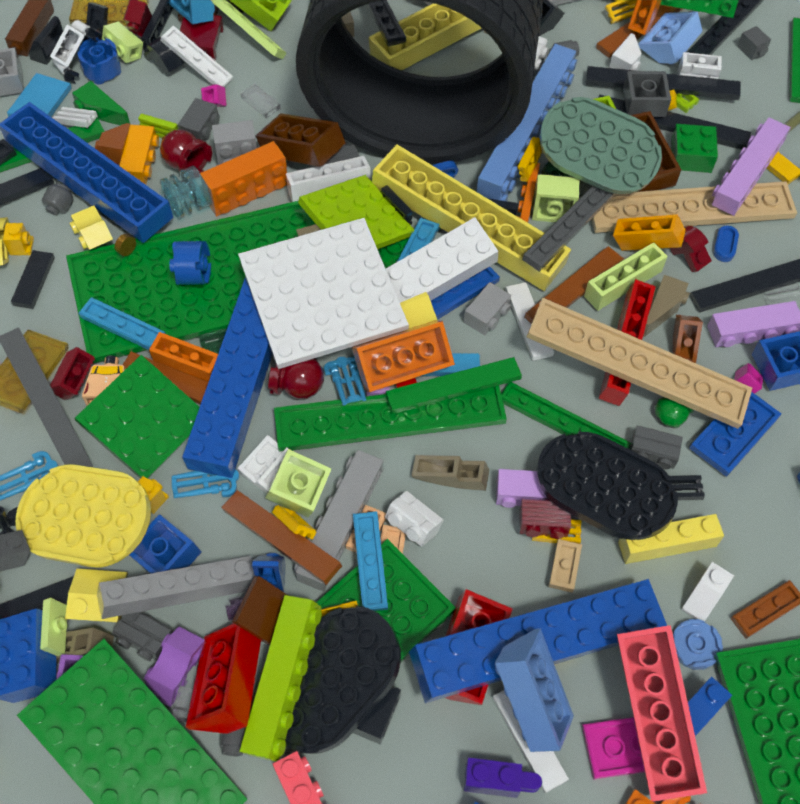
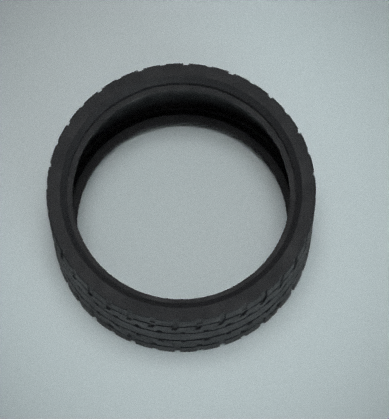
(423, 114)

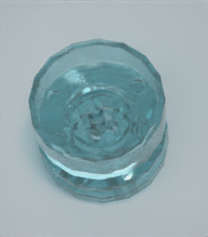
(186, 192)

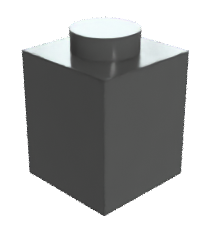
(754, 43)

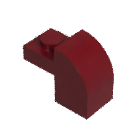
(694, 248)

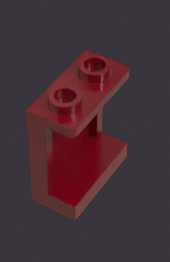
(204, 34)

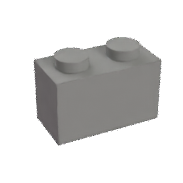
(487, 308)

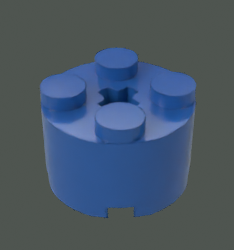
(99, 60)
(190, 262)

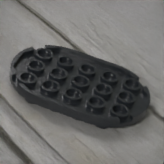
(607, 485)
(345, 679)

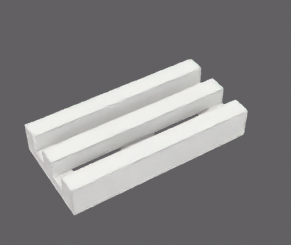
(75, 117)

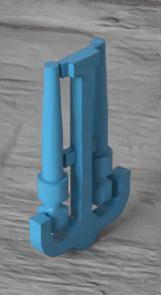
(342, 362)
(29, 465)
(214, 489)

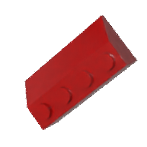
(473, 612)
(224, 681)

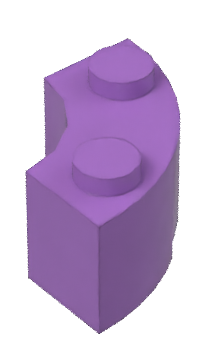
(178, 656)

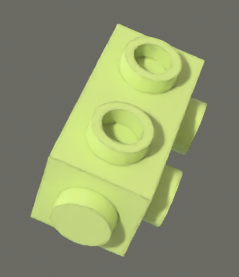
(127, 44)

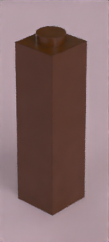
(29, 25)

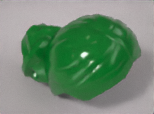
(671, 412)

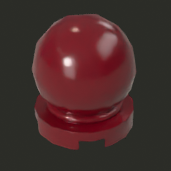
(182, 149)
(297, 380)

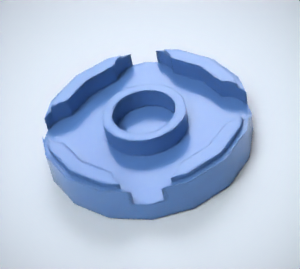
(697, 644)

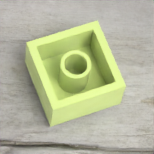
(554, 197)
(298, 483)

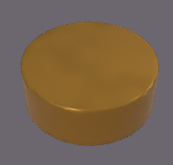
(125, 244)

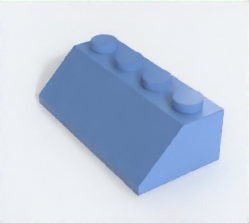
(535, 692)

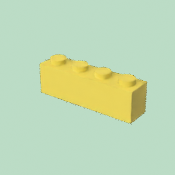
(676, 539)

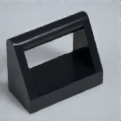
(46, 41)

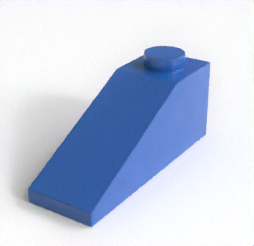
(271, 569)
(707, 703)

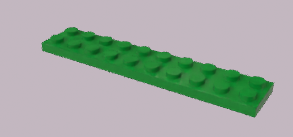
(369, 420)

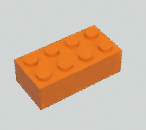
(245, 178)
(403, 355)

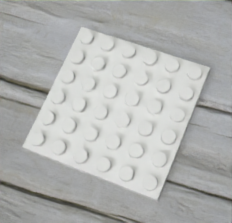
(322, 292)

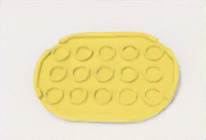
(84, 515)

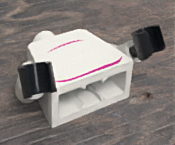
(68, 46)

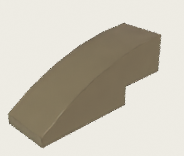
(451, 471)

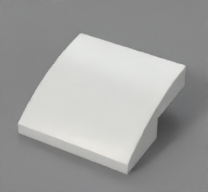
(262, 464)

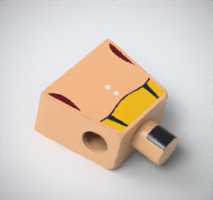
(101, 377)

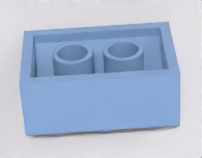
(671, 36)

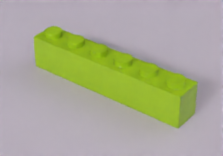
(281, 679)

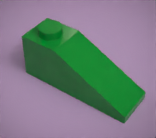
(93, 98)

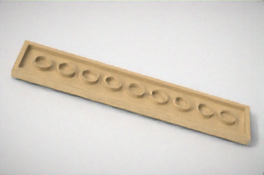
(695, 206)
(640, 363)

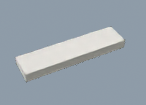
(196, 57)
(521, 302)
(542, 763)

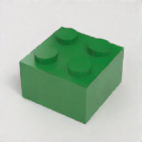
(695, 147)

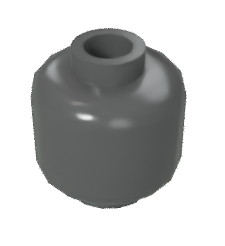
(57, 199)

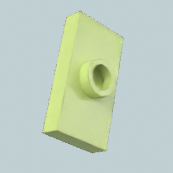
(53, 627)

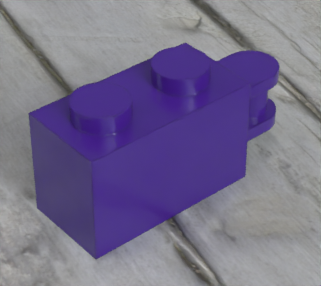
(499, 778)

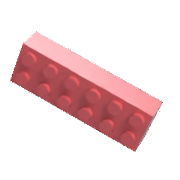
(661, 714)

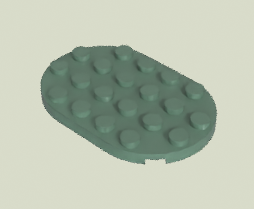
(600, 145)

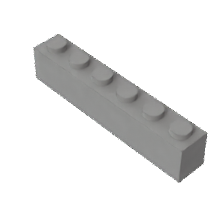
(338, 522)
(174, 587)

